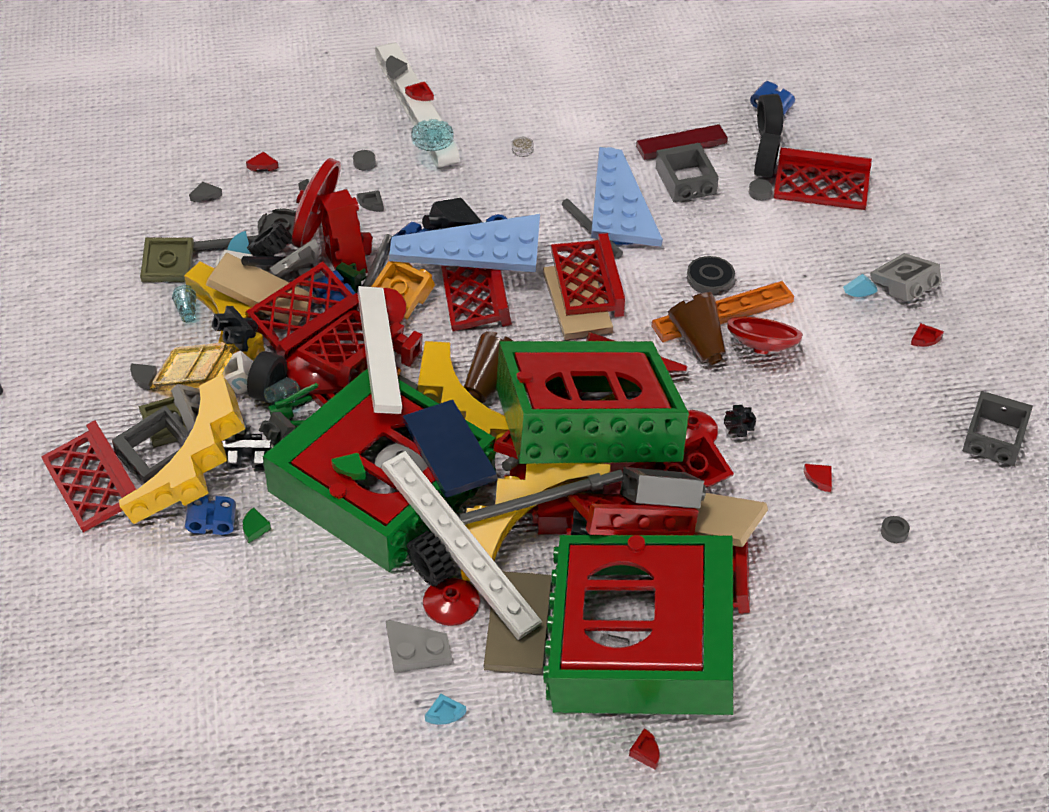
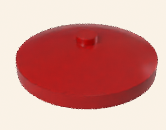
(308, 212)

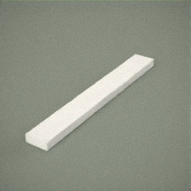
(379, 351)
(462, 545)

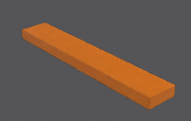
(735, 306)

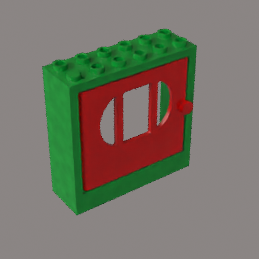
(590, 431)
(370, 522)
(666, 667)

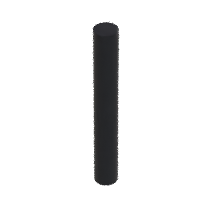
(261, 260)

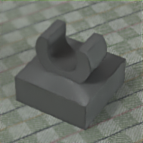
(276, 428)

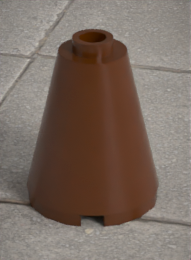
(700, 326)
(483, 368)

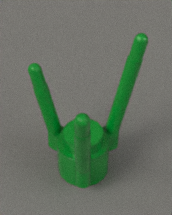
(285, 407)

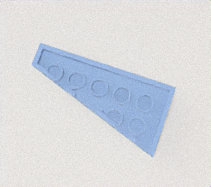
(620, 204)
(487, 245)

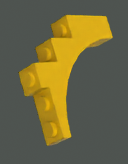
(217, 303)
(441, 384)
(202, 451)
(538, 478)

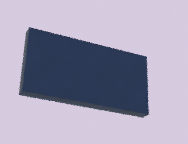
(449, 448)

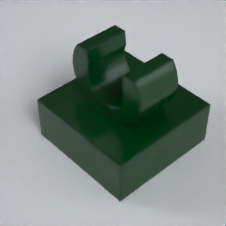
(351, 275)

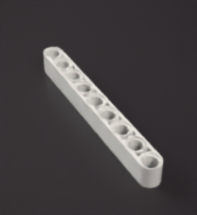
(415, 110)

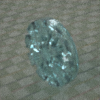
(432, 133)

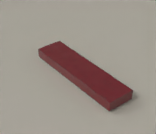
(706, 136)

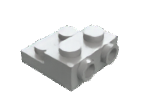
(908, 276)

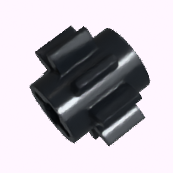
(739, 420)

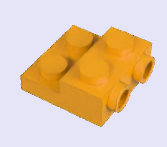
(411, 283)

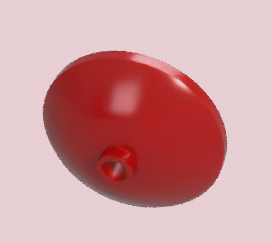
(764, 334)
(308, 374)

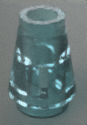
(185, 302)
(281, 390)

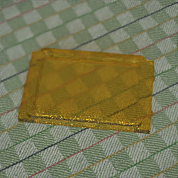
(192, 365)

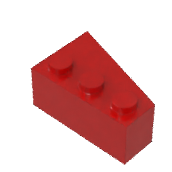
(342, 229)

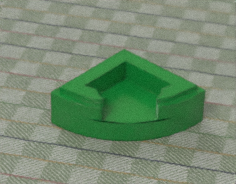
(350, 466)
(254, 525)

